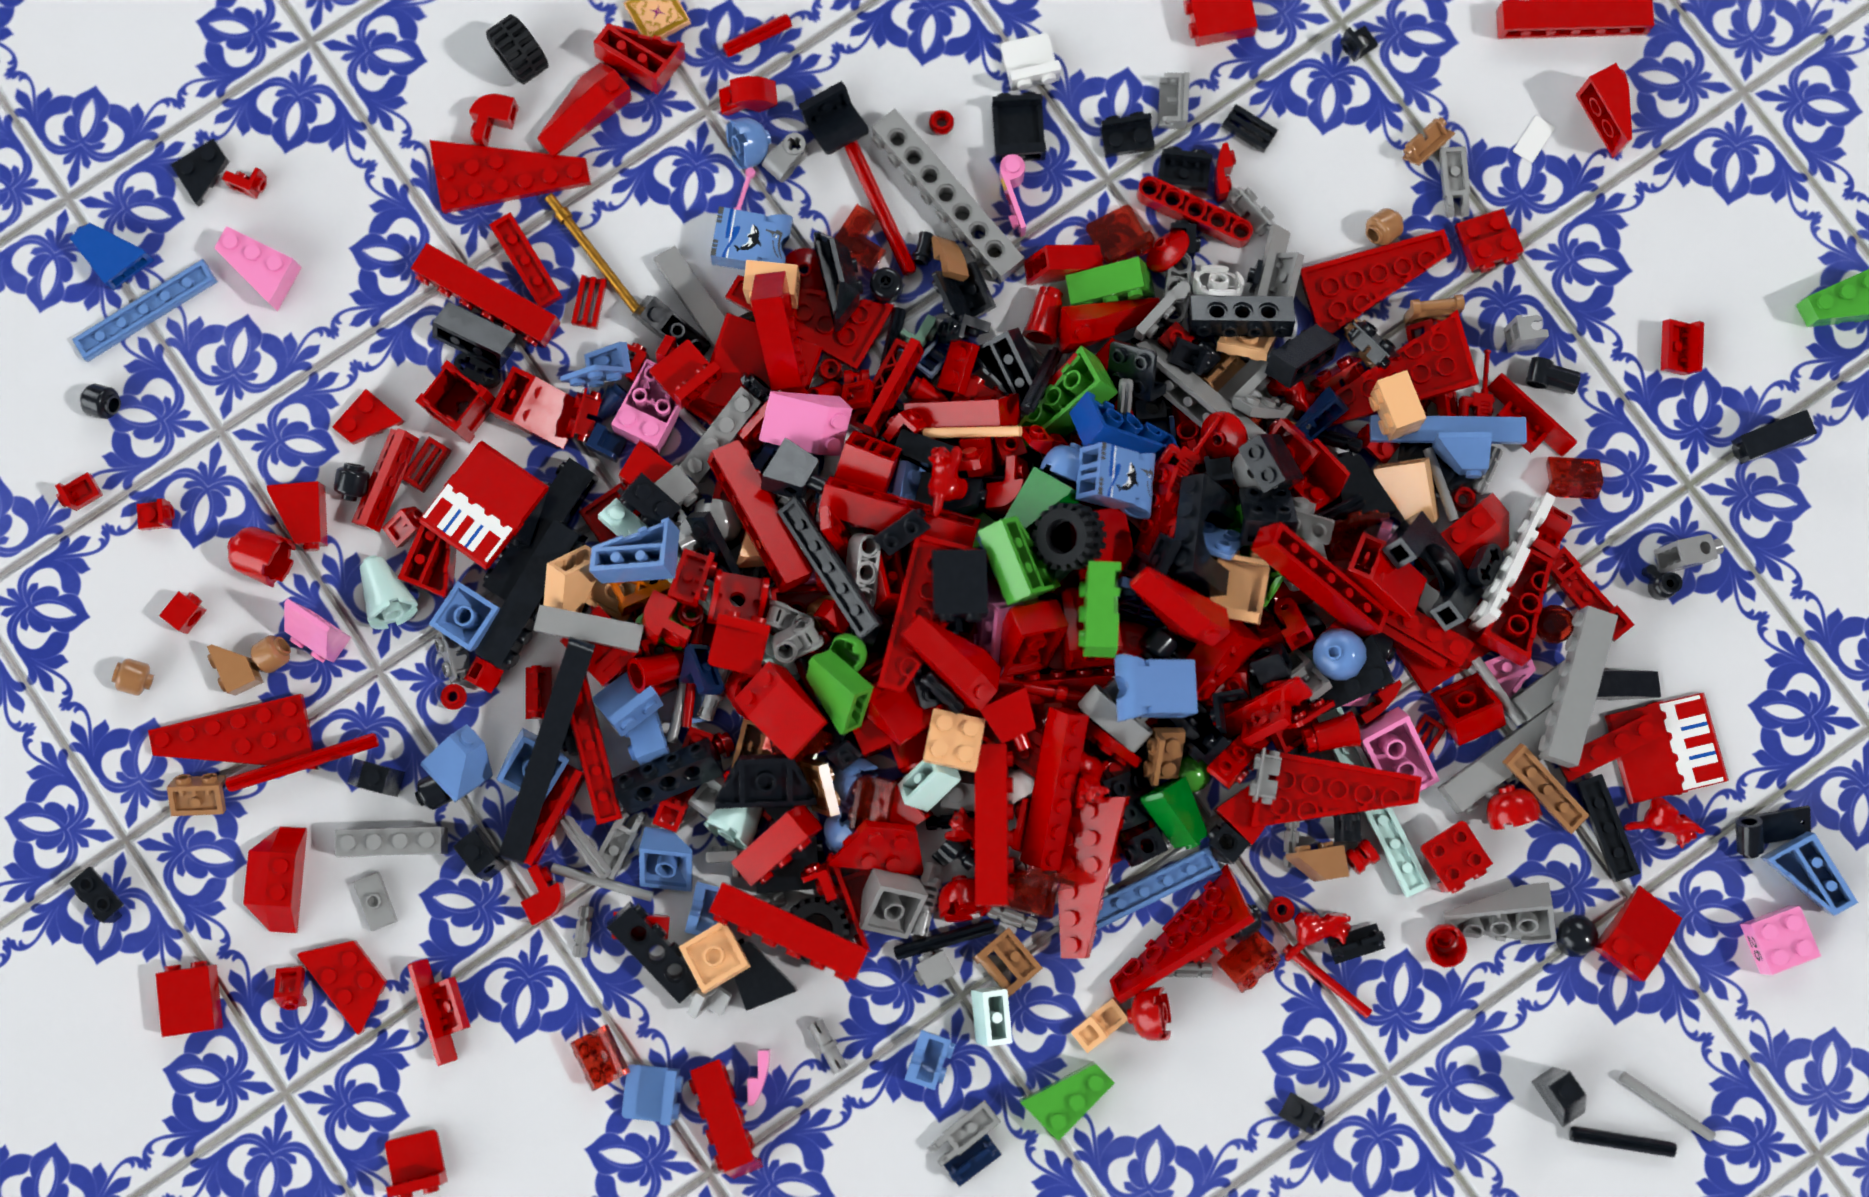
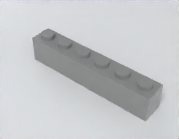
(1191, 393)
(1577, 686)
(1488, 771)

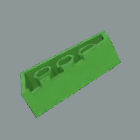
(1080, 376)

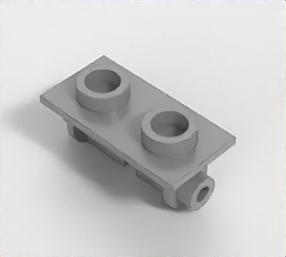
(1244, 203)
(453, 664)
(1265, 766)

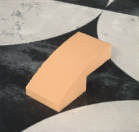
(1100, 1024)

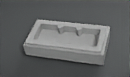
(375, 901)

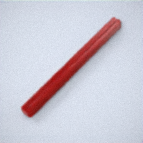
(880, 208)
(302, 762)

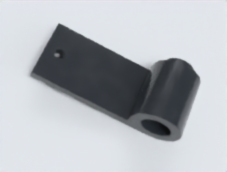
(1770, 827)

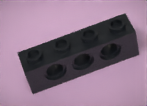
(1241, 316)
(668, 776)
(621, 925)

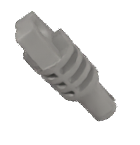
(932, 883)

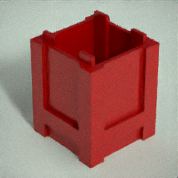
(447, 393)
(1072, 653)
(607, 662)

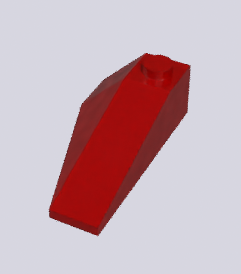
(587, 105)
(1098, 321)
(956, 661)

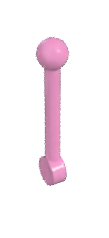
(750, 173)

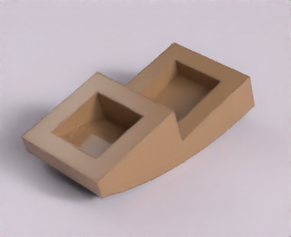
(951, 258)

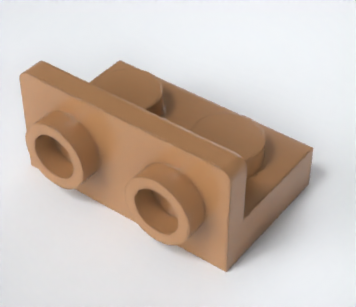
(1164, 754)
(197, 795)

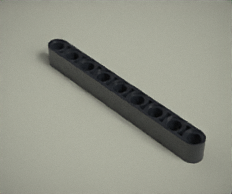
(546, 750)

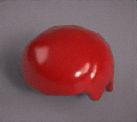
(1446, 945)

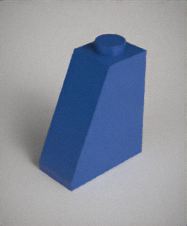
(109, 255)

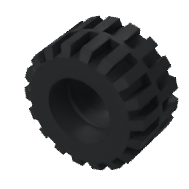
(517, 49)
(1050, 536)
(830, 910)

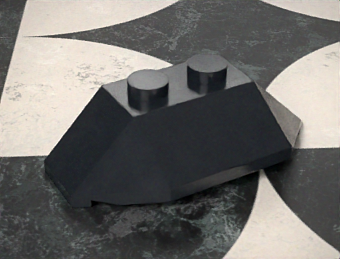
(838, 278)

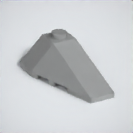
(1514, 913)

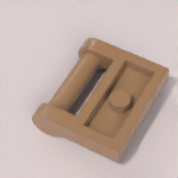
(1435, 309)
(1014, 956)

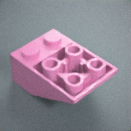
(646, 412)

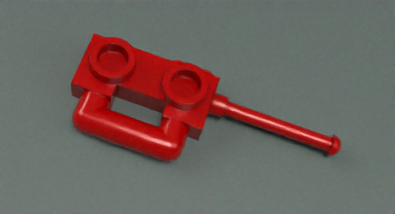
(1479, 402)
(1186, 457)

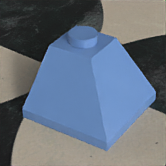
(1465, 452)
(465, 616)
(517, 760)
(459, 763)
(665, 861)

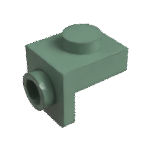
(926, 332)

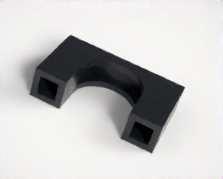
(1201, 501)
(1421, 539)

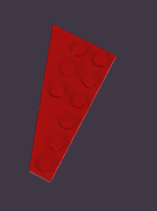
(900, 659)

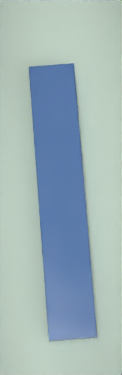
(144, 310)
(1504, 429)
(1157, 886)

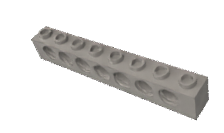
(895, 126)

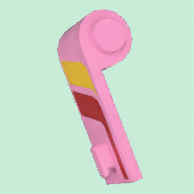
(1011, 176)

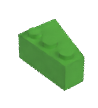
(1111, 283)
(1838, 303)
(1014, 561)
(1100, 609)
(1068, 1099)

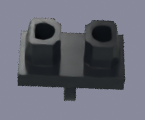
(1347, 827)

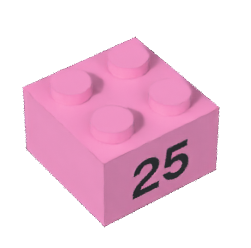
(1780, 940)

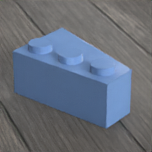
(638, 557)
(648, 740)
(1812, 871)

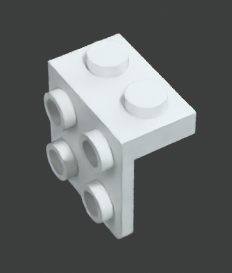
(1030, 62)

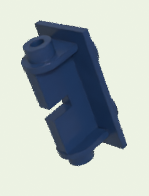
(972, 1160)

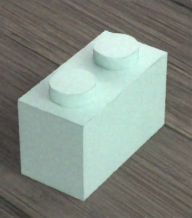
(927, 785)
(991, 1016)

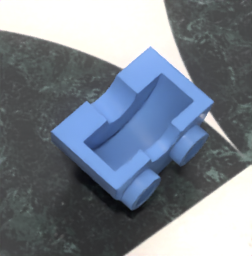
(699, 916)
(928, 1060)

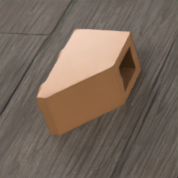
(234, 670)
(1321, 863)

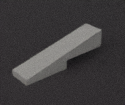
(589, 628)

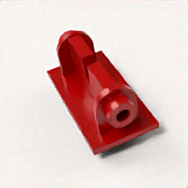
(1346, 369)
(585, 405)
(537, 690)

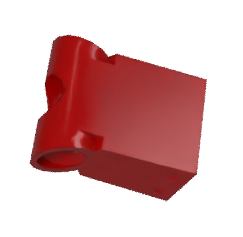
(868, 461)

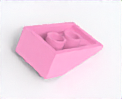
(807, 420)
(314, 632)
(1395, 746)

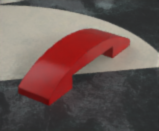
(1582, 590)
(673, 810)

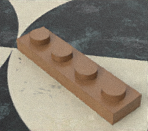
(1545, 788)

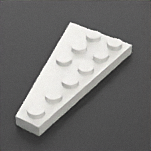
(1517, 552)

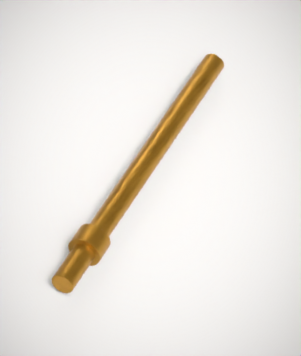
(564, 217)

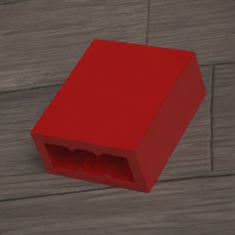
(1220, 20)
(1118, 539)
(189, 999)

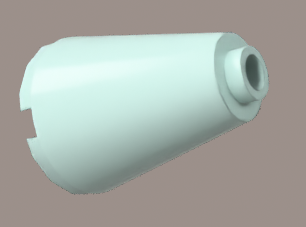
(384, 594)
(735, 825)

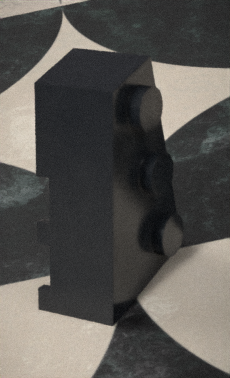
(1009, 363)

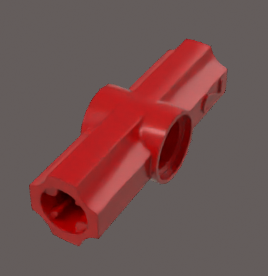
(1184, 428)

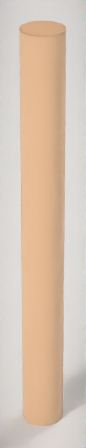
(962, 432)

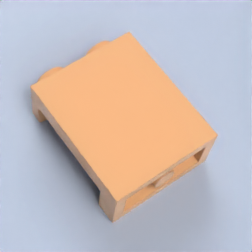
(1245, 588)

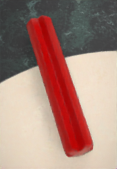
(757, 35)

